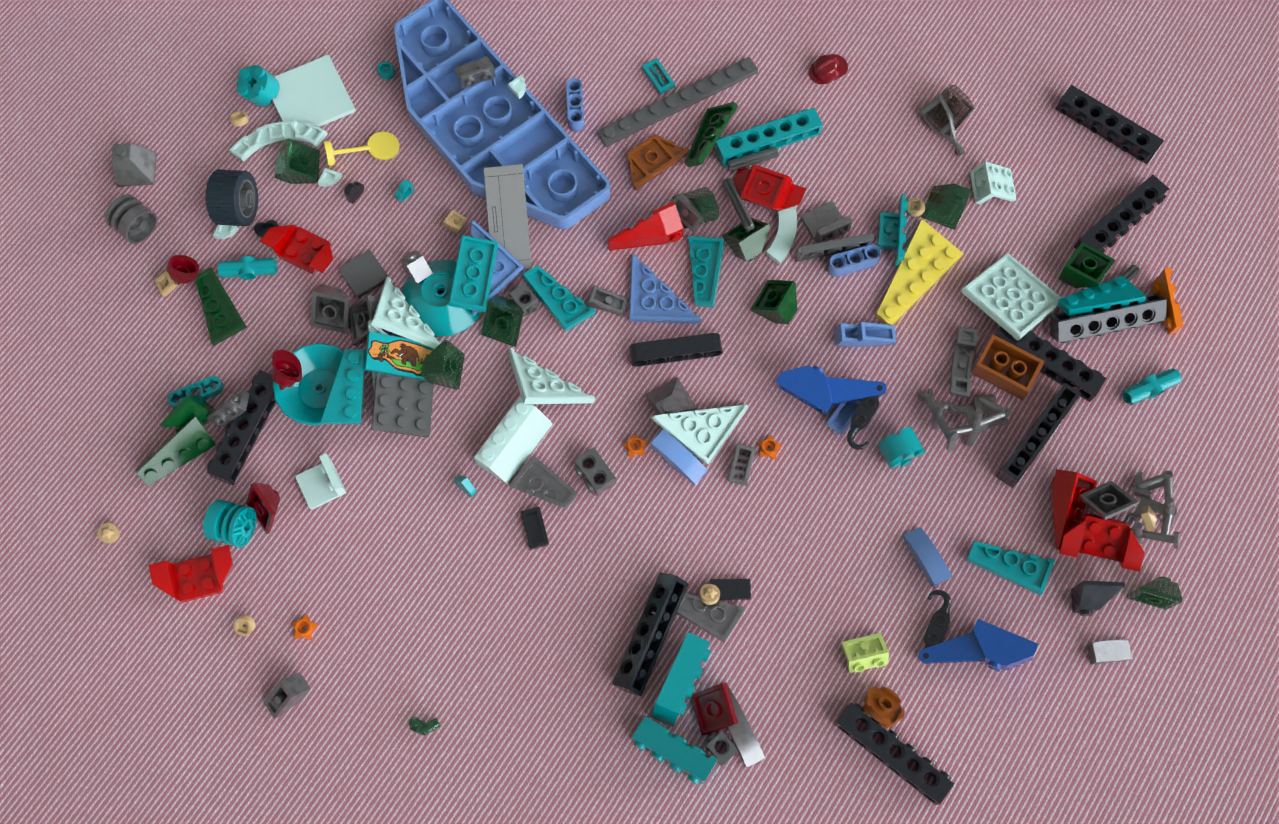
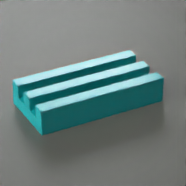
(660, 90)

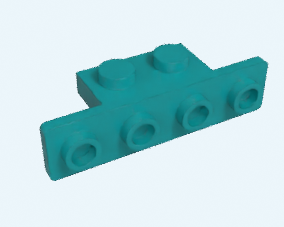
(891, 230)

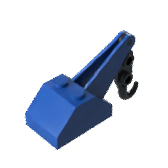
(822, 392)
(986, 642)

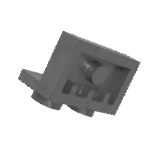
(475, 72)
(230, 409)

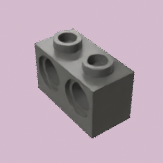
(599, 469)

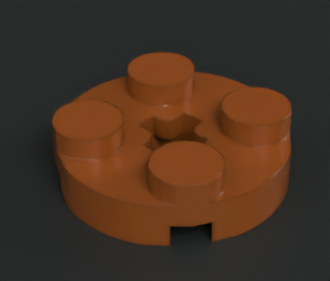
(886, 715)

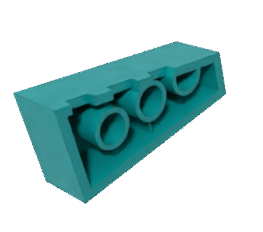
(680, 679)
(673, 750)

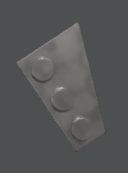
(544, 484)
(715, 619)

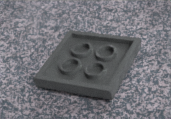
(402, 405)

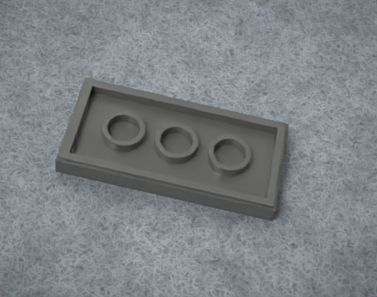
(832, 247)

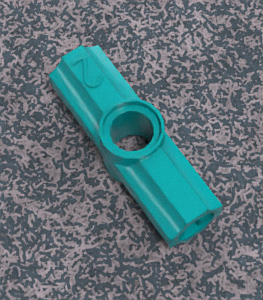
(247, 268)
(1152, 386)

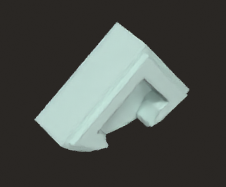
(518, 86)
(329, 177)
(224, 231)

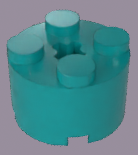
(257, 85)
(901, 448)

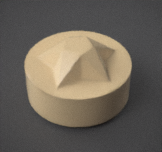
(239, 118)
(915, 207)
(108, 533)
(709, 594)
(244, 625)

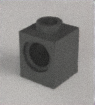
(521, 293)
(723, 757)

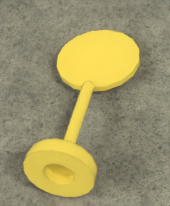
(380, 145)

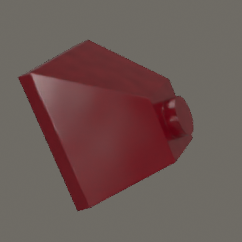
(265, 503)

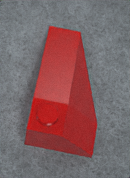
(657, 230)
(1066, 503)

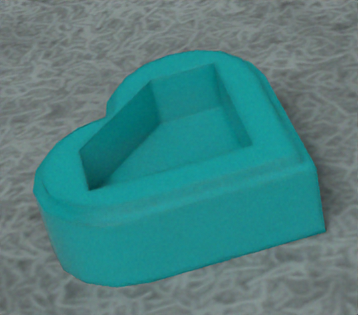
(404, 190)
(465, 485)

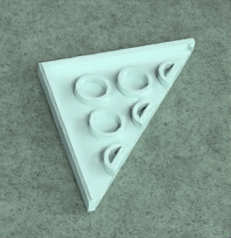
(399, 318)
(542, 385)
(703, 429)

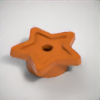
(635, 441)
(770, 452)
(307, 633)

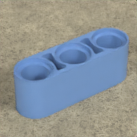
(575, 97)
(859, 254)

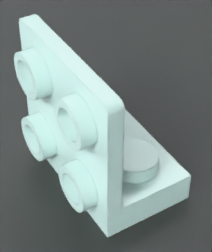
(992, 181)
(320, 483)

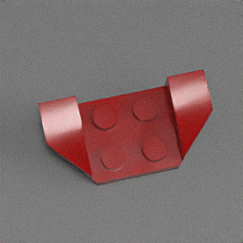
(767, 188)
(299, 247)
(1104, 539)
(193, 577)

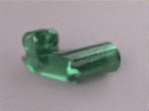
(423, 728)

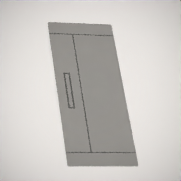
(508, 210)

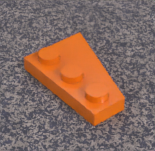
(1163, 286)

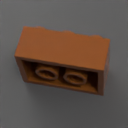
(1007, 367)

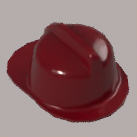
(828, 68)
(182, 269)
(285, 369)

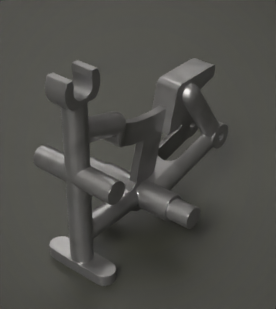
(973, 414)
(1168, 510)

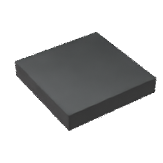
(363, 274)

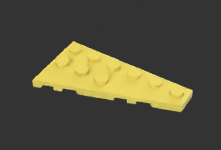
(923, 265)

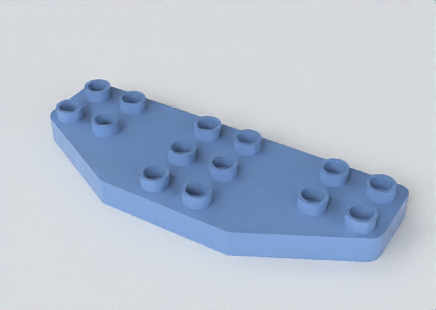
(487, 122)

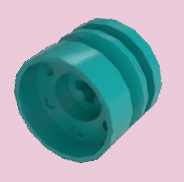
(229, 523)

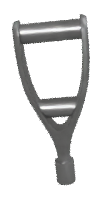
(950, 126)

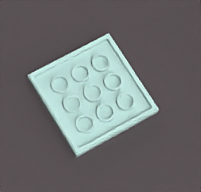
(313, 94)
(1012, 296)

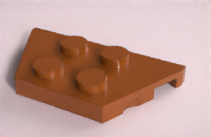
(653, 158)

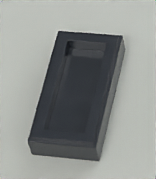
(534, 528)
(733, 588)

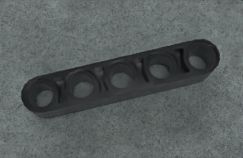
(675, 349)

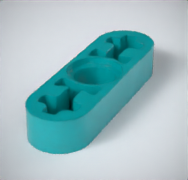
(207, 382)

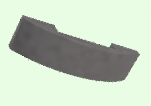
(962, 362)
(744, 736)

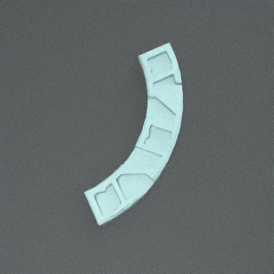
(277, 132)
(785, 235)

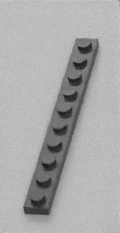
(677, 102)

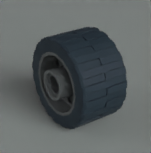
(231, 197)

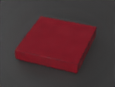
(714, 709)

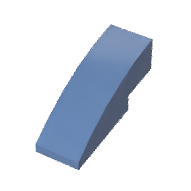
(864, 335)
(842, 416)
(678, 457)
(927, 557)

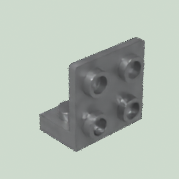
(826, 222)

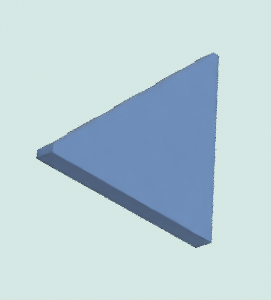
(505, 266)
(654, 300)

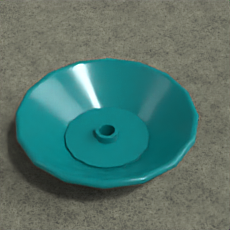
(434, 307)
(319, 368)

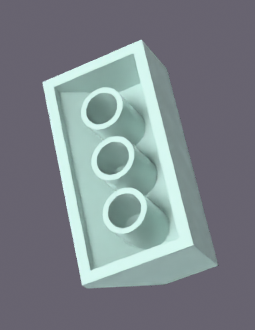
(513, 441)

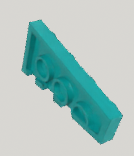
(706, 262)
(1102, 296)
(557, 299)
(347, 391)
(1015, 567)

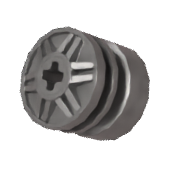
(130, 218)

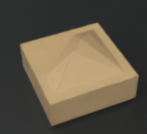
(454, 221)
(165, 284)
(1149, 518)

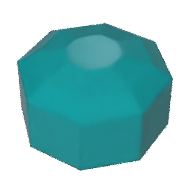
(385, 70)

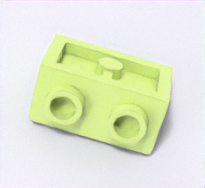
(865, 653)

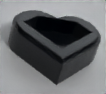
(353, 191)
(261, 228)

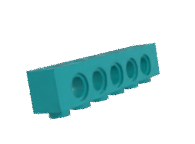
(778, 139)

